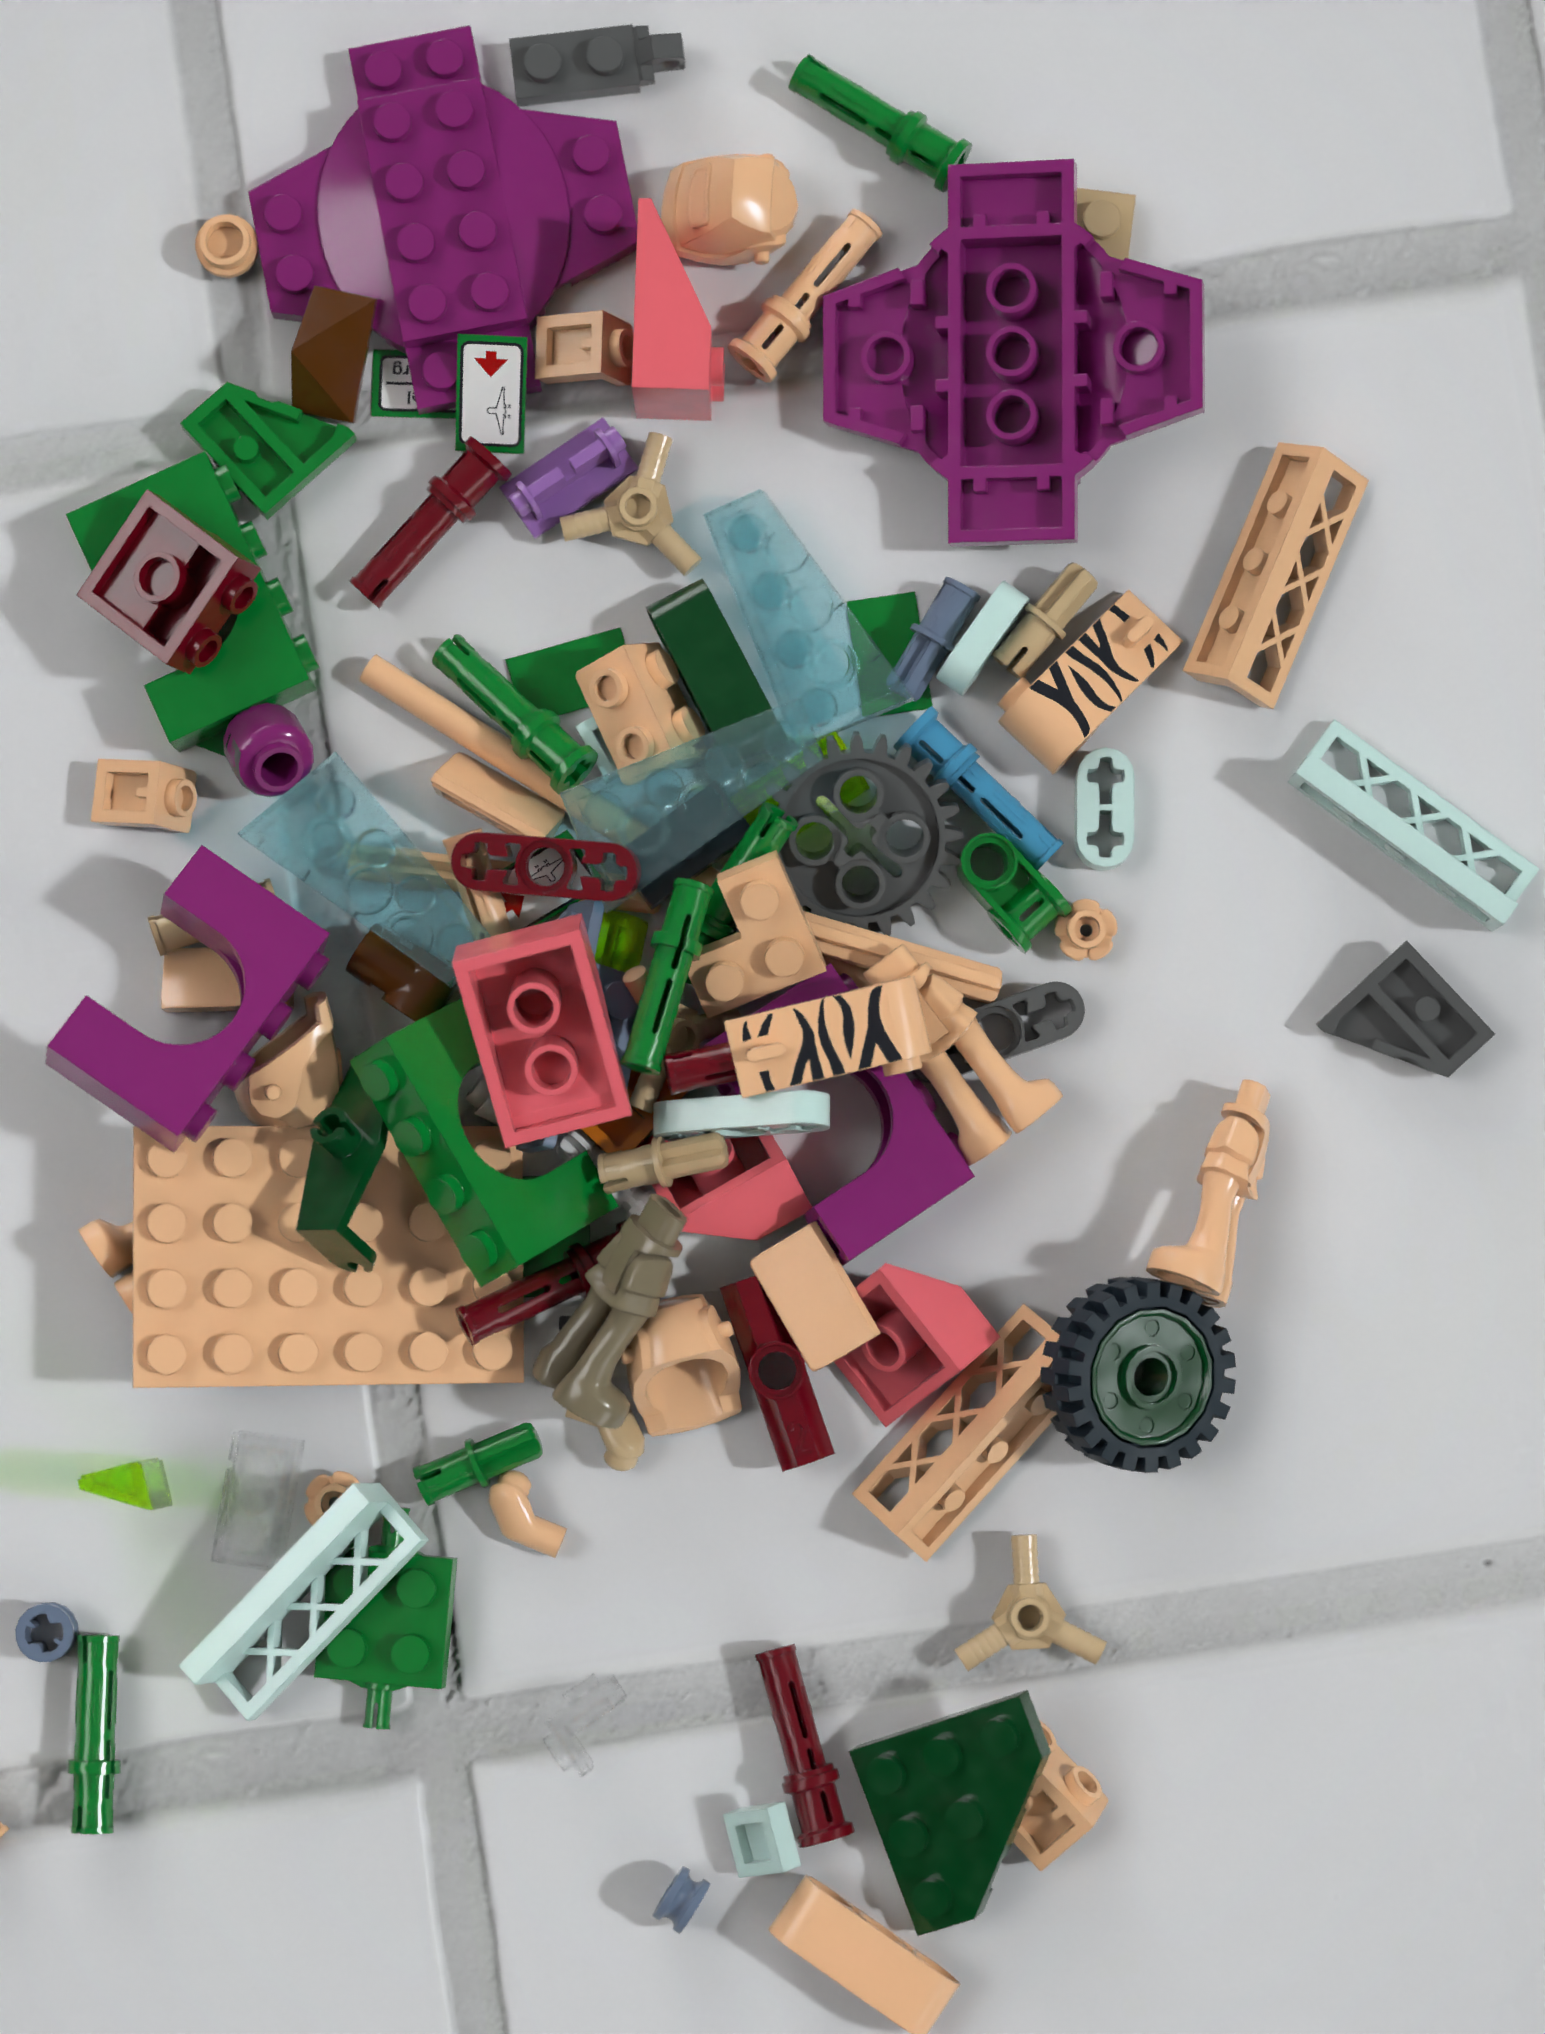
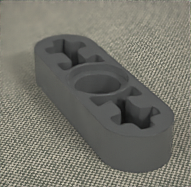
(1034, 1002)

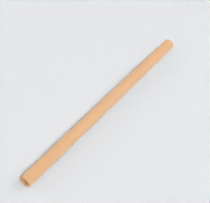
(494, 748)

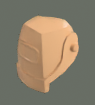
(729, 208)
(295, 1071)
(683, 1367)

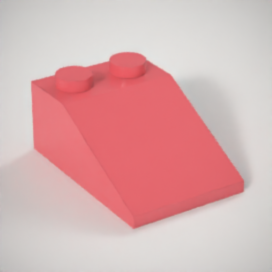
(673, 354)
(542, 1030)

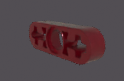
(497, 879)

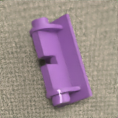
(569, 477)

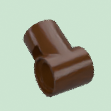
(405, 983)

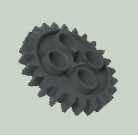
(898, 796)

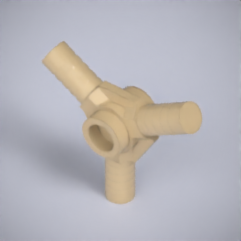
(638, 510)
(686, 1034)
(1028, 1616)

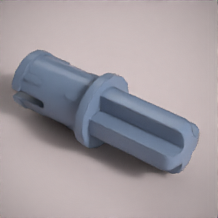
(935, 635)

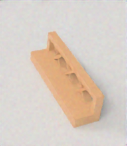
(1269, 565)
(982, 1446)

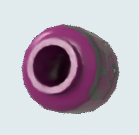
(268, 749)

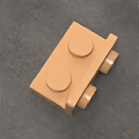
(1059, 1808)

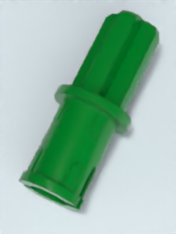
(478, 1462)

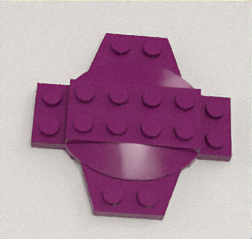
(444, 208)
(1014, 353)

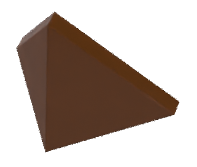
(332, 353)

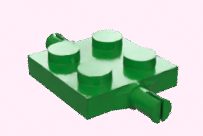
(398, 1635)

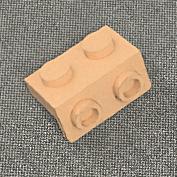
(638, 702)

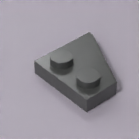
(1409, 1015)

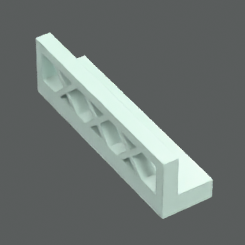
(1406, 843)
(288, 1582)

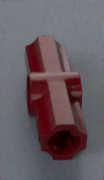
(790, 1412)

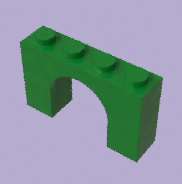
(259, 656)
(489, 1215)

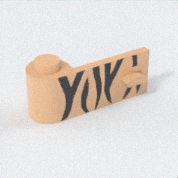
(1087, 682)
(830, 1037)

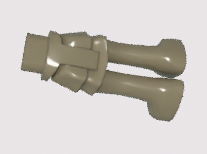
(626, 1291)

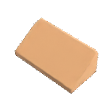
(496, 798)
(199, 982)
(814, 1297)

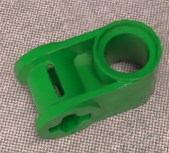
(1012, 892)

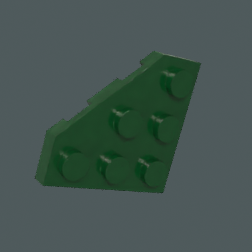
(952, 1803)

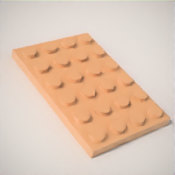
(247, 1301)

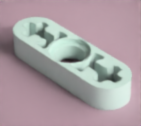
(743, 1117)

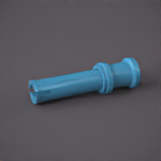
(978, 788)

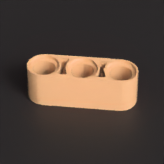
(864, 1956)

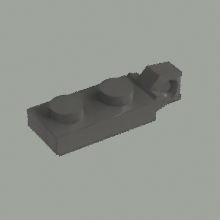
(591, 63)

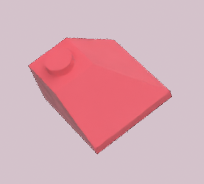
(744, 1198)
(924, 1340)

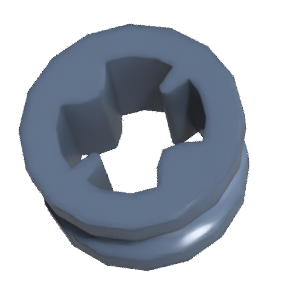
(55, 1614)
(681, 1899)

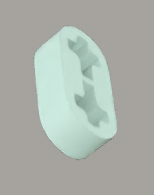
(982, 638)
(1119, 809)

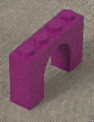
(171, 1086)
(915, 1155)

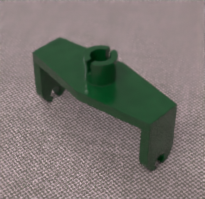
(338, 1173)

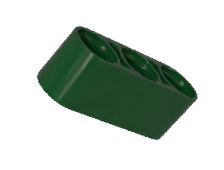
(707, 656)

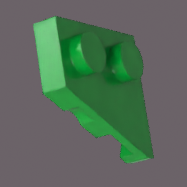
(265, 444)

